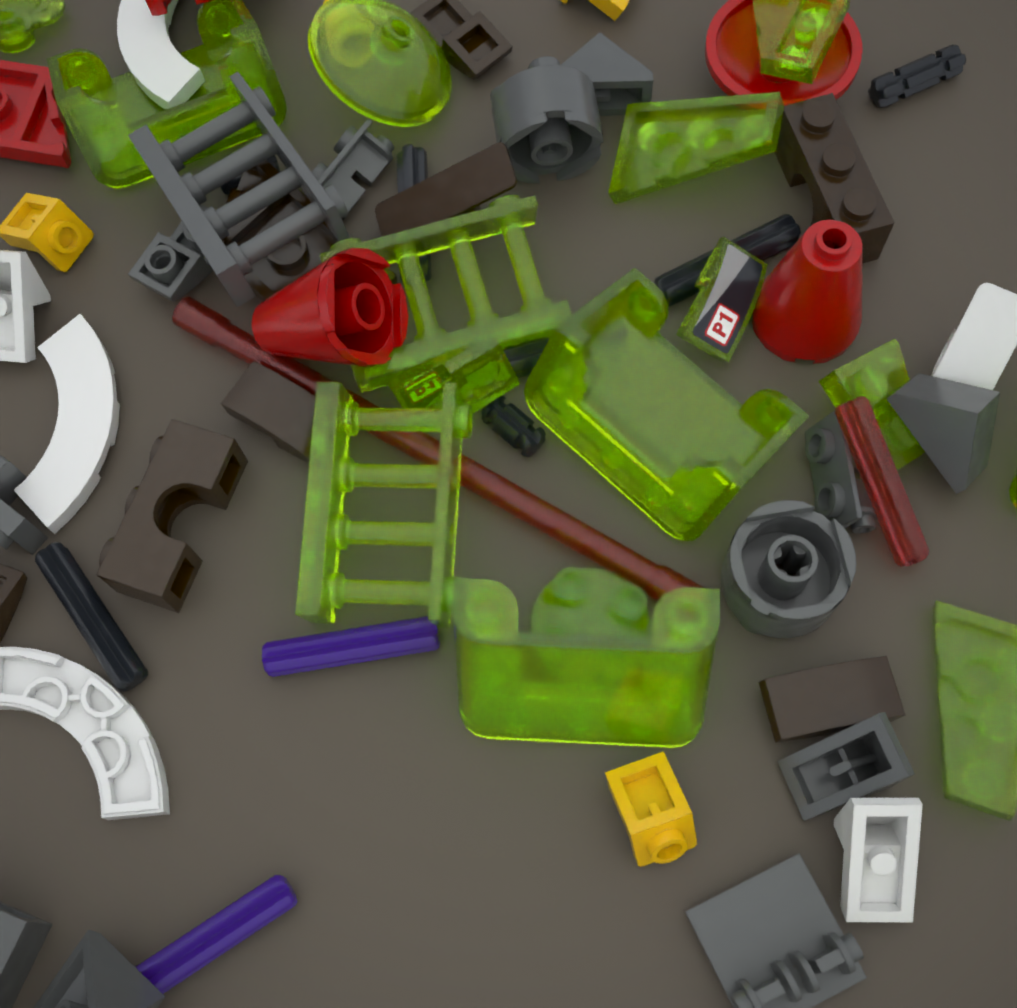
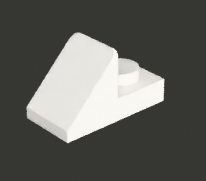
(19, 292)
(879, 858)

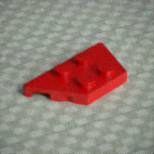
(29, 116)

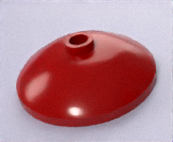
(735, 62)

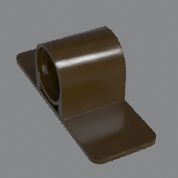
(449, 192)

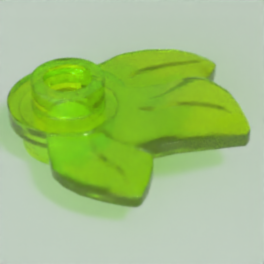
(22, 18)

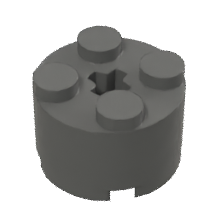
(548, 121)
(804, 544)

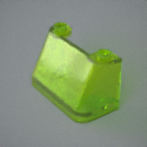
(108, 109)
(651, 413)
(583, 684)

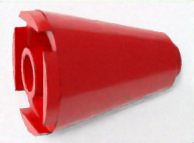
(813, 296)
(336, 313)

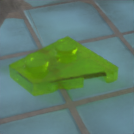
(796, 35)
(876, 378)

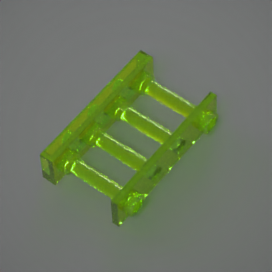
(504, 216)
(335, 473)

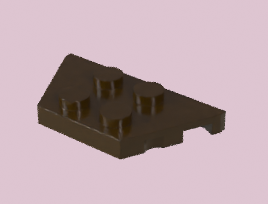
(292, 259)

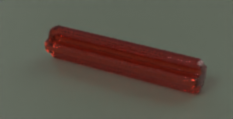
(882, 481)

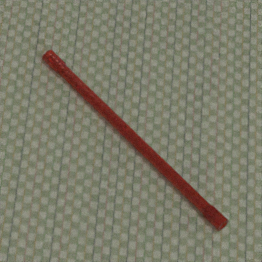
(651, 577)

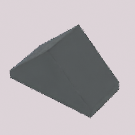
(614, 73)
(950, 424)
(846, 767)

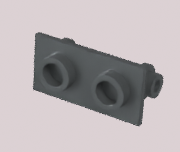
(359, 155)
(834, 482)

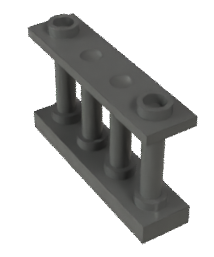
(212, 225)

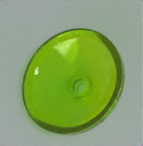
(380, 61)

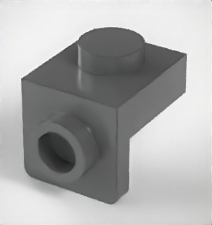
(12, 524)

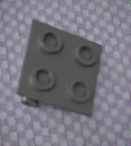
(777, 941)

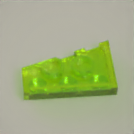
(691, 138)
(977, 708)

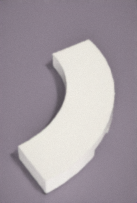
(152, 57)
(83, 428)
(100, 719)

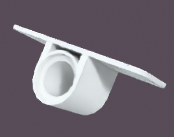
(982, 340)

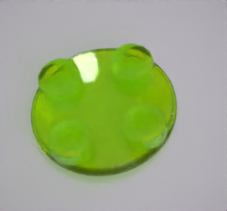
(591, 604)

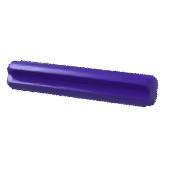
(350, 646)
(219, 933)

